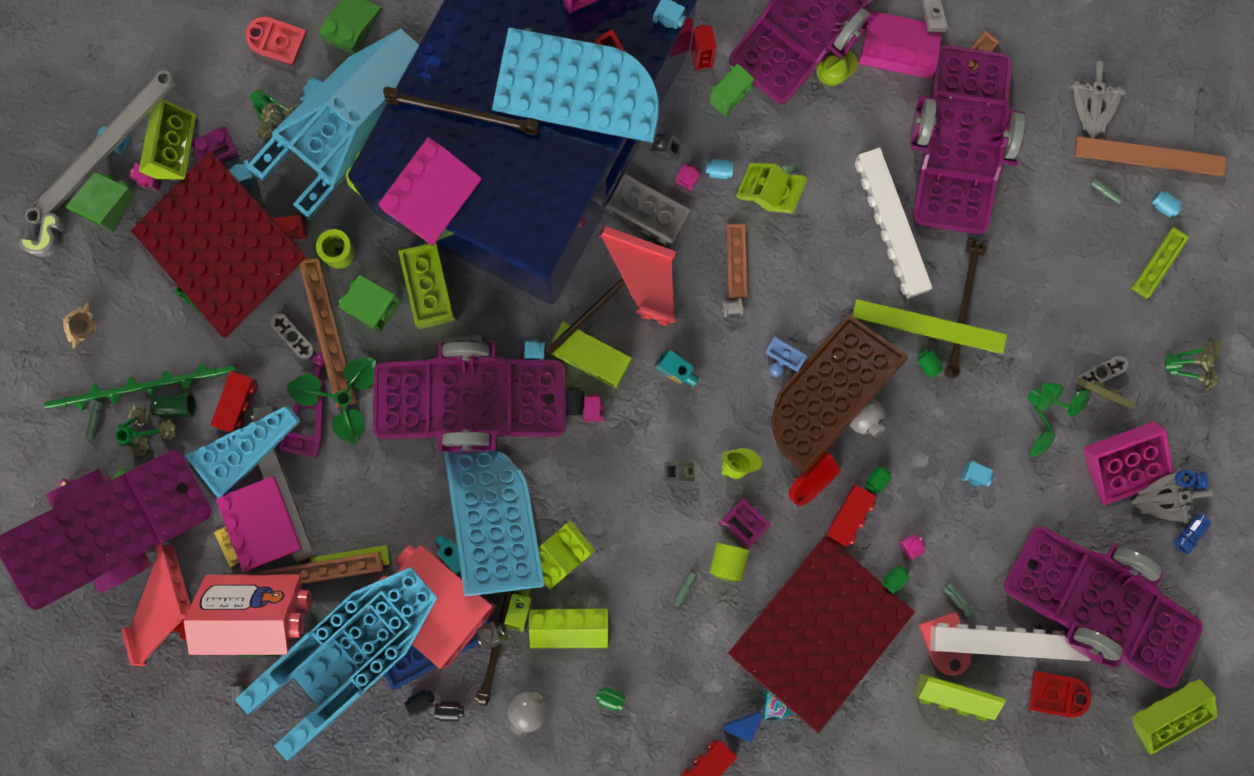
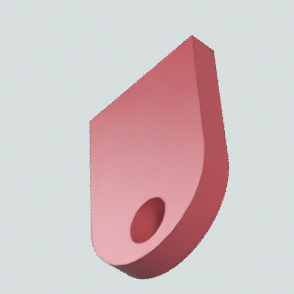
(277, 39)
(940, 659)

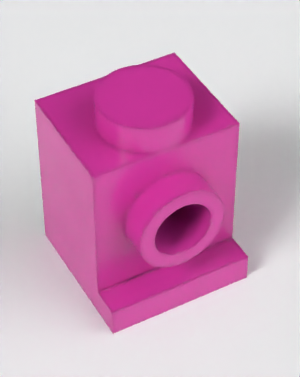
(688, 177)
(143, 179)
(593, 408)
(912, 546)

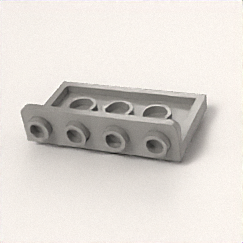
(647, 211)

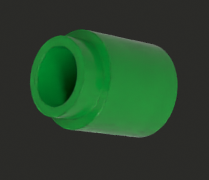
(930, 363)
(878, 480)
(896, 578)
(610, 699)

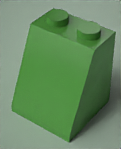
(102, 201)
(369, 303)

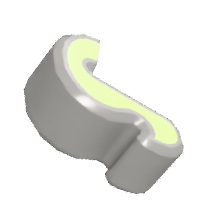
(48, 239)

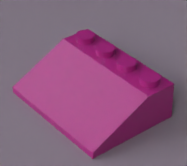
(900, 45)
(429, 191)
(1128, 462)
(258, 524)

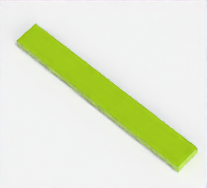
(929, 326)

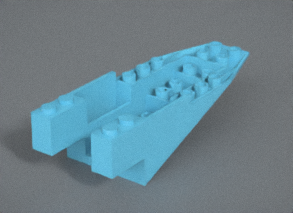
(337, 119)
(346, 653)

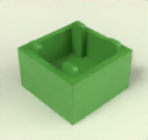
(731, 90)

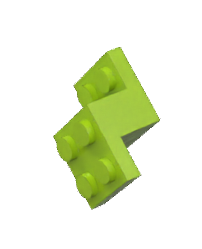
(771, 187)
(563, 554)

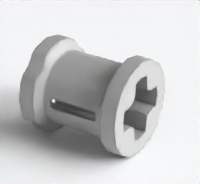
(732, 307)

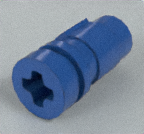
(1193, 532)

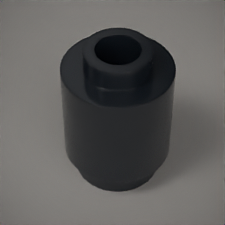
(575, 401)
(419, 702)
(449, 711)

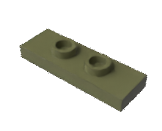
(1112, 395)

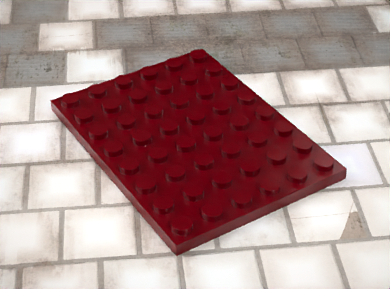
(218, 244)
(821, 633)

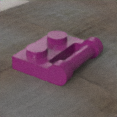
(215, 142)
(749, 519)

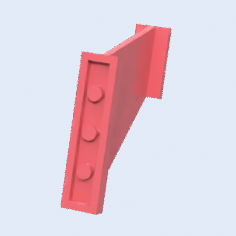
(646, 273)
(160, 607)

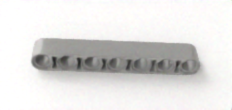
(271, 466)

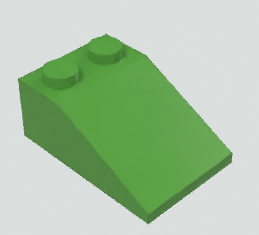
(349, 24)

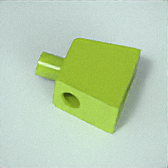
(517, 618)

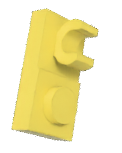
(226, 546)

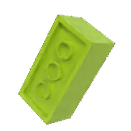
(427, 285)
(592, 357)

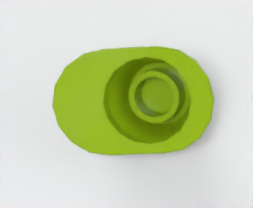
(834, 70)
(740, 462)

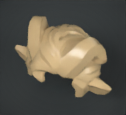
(79, 324)

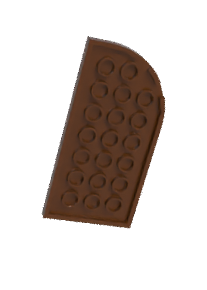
(832, 390)

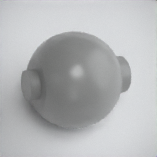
(870, 419)
(526, 712)

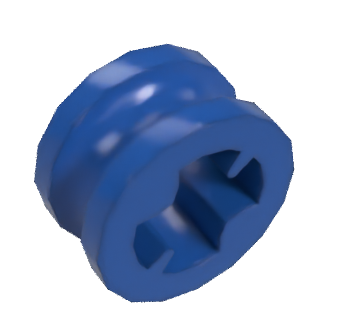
(1178, 478)
(1201, 481)

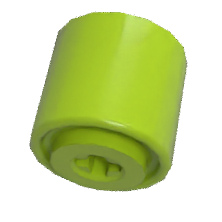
(333, 239)
(729, 562)

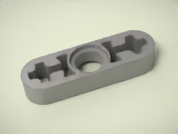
(288, 323)
(1124, 365)

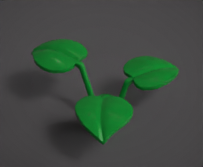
(1043, 400)
(349, 425)

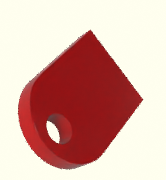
(813, 482)
(1057, 695)

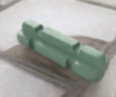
(93, 420)
(959, 600)

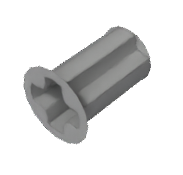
(237, 689)

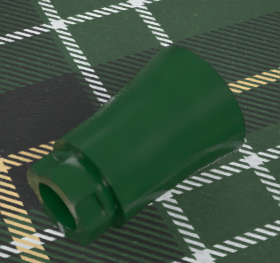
(174, 405)

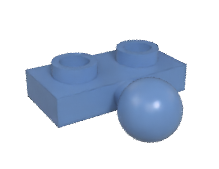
(786, 355)

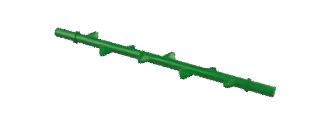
(132, 386)

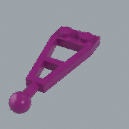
(305, 444)

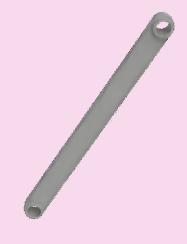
(101, 147)

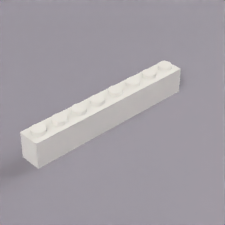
(893, 223)
(1002, 642)

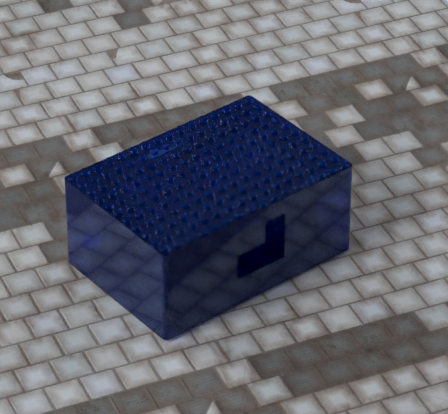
(536, 190)

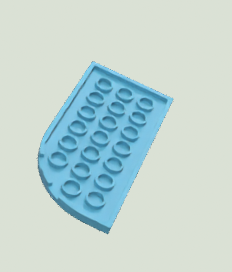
(576, 86)
(492, 523)

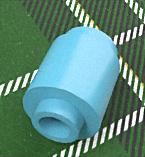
(719, 168)
(1167, 204)

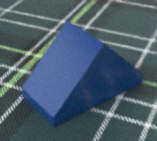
(744, 727)

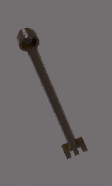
(393, 97)
(975, 252)
(586, 316)
(483, 696)

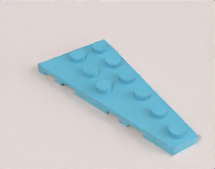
(236, 454)

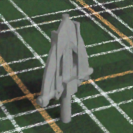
(1093, 121)
(1149, 501)

